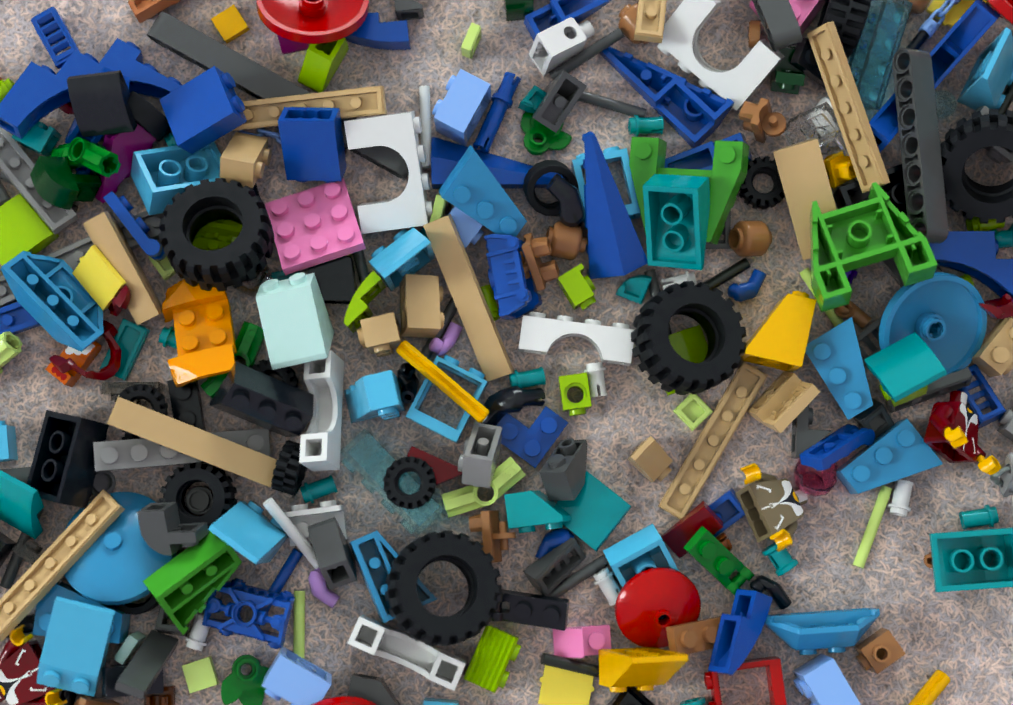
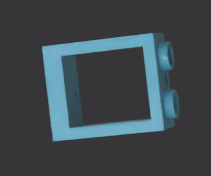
(611, 155)
(450, 365)

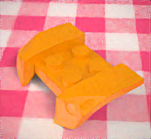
(201, 331)

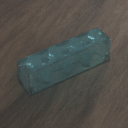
(876, 48)
(371, 461)

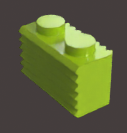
(491, 658)

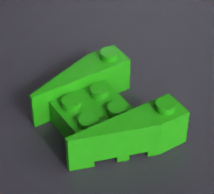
(725, 178)
(862, 237)

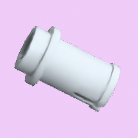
(678, 279)
(596, 378)
(901, 498)
(607, 585)
(198, 634)

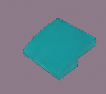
(905, 367)
(20, 505)
(594, 512)

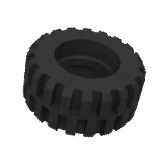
(959, 145)
(207, 204)
(716, 319)
(481, 588)

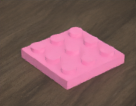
(314, 226)

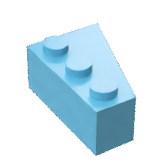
(375, 397)

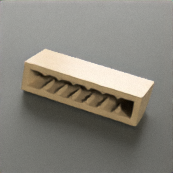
(804, 181)
(112, 243)

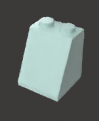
(294, 320)

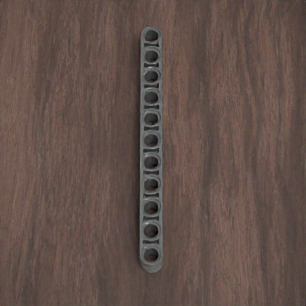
(251, 78)

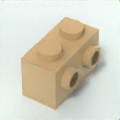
(245, 159)
(421, 306)
(380, 334)
(997, 350)

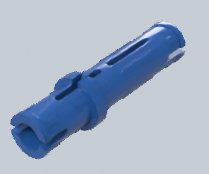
(500, 103)

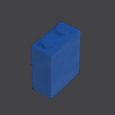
(203, 110)
(312, 144)

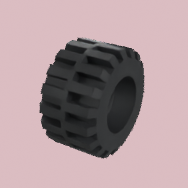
(848, 18)
(200, 472)

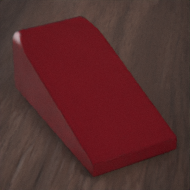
(685, 529)

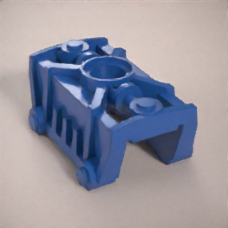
(507, 277)
(257, 600)

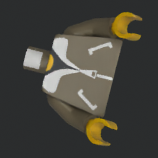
(771, 506)

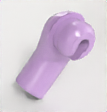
(443, 345)
(320, 590)

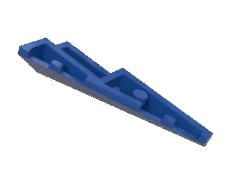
(685, 107)
(506, 171)
(611, 235)

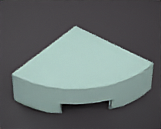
(129, 647)

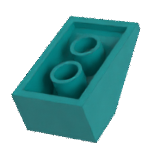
(676, 220)
(972, 559)

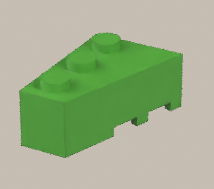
(191, 578)

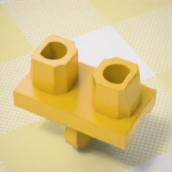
(839, 169)

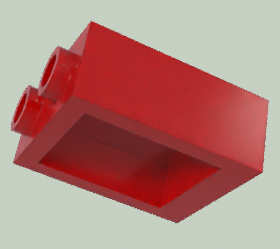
(774, 680)

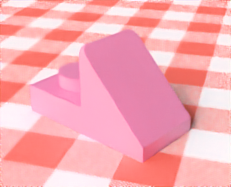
(581, 641)

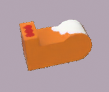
(82, 359)

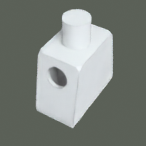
(559, 44)

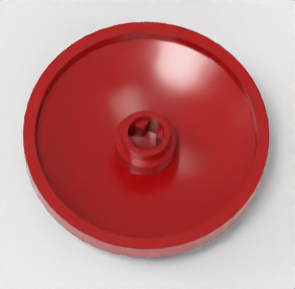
(313, 19)

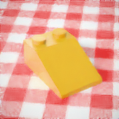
(637, 667)

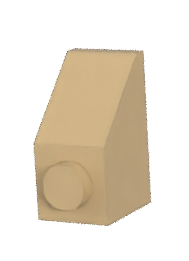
(651, 460)

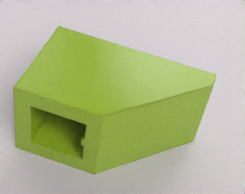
(322, 63)

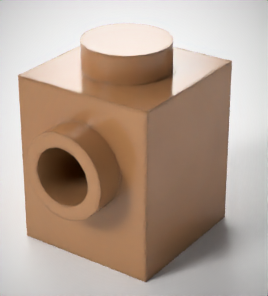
(878, 651)

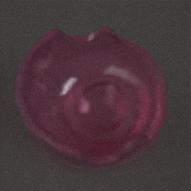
(815, 481)

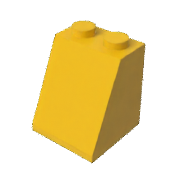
(783, 334)

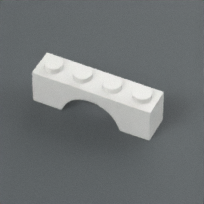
(541, 333)
(322, 441)
(399, 647)

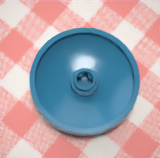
(942, 314)
(119, 559)

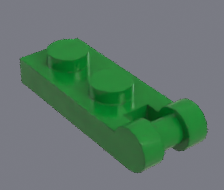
(717, 560)

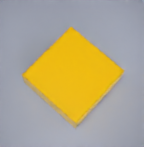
(230, 24)

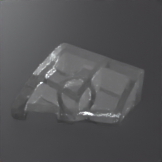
(819, 124)

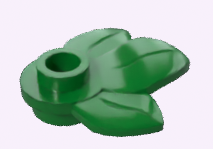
(550, 139)
(245, 687)

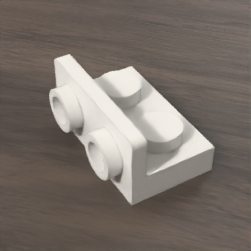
(304, 517)

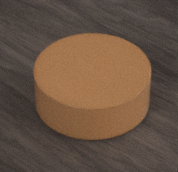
(753, 33)

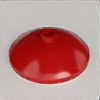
(650, 596)

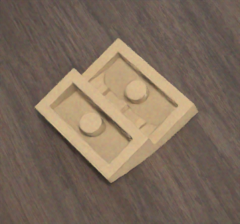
(783, 401)

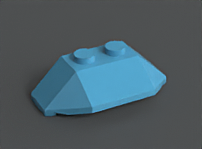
(55, 298)
(822, 628)

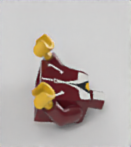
(954, 434)
(19, 673)

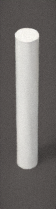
(425, 117)
(290, 529)

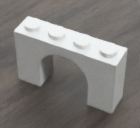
(681, 41)
(401, 134)

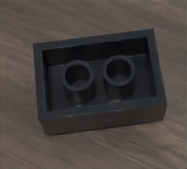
(65, 458)

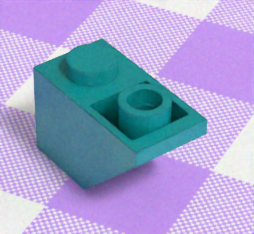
(532, 509)

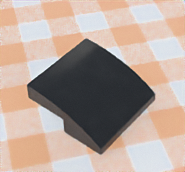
(101, 103)

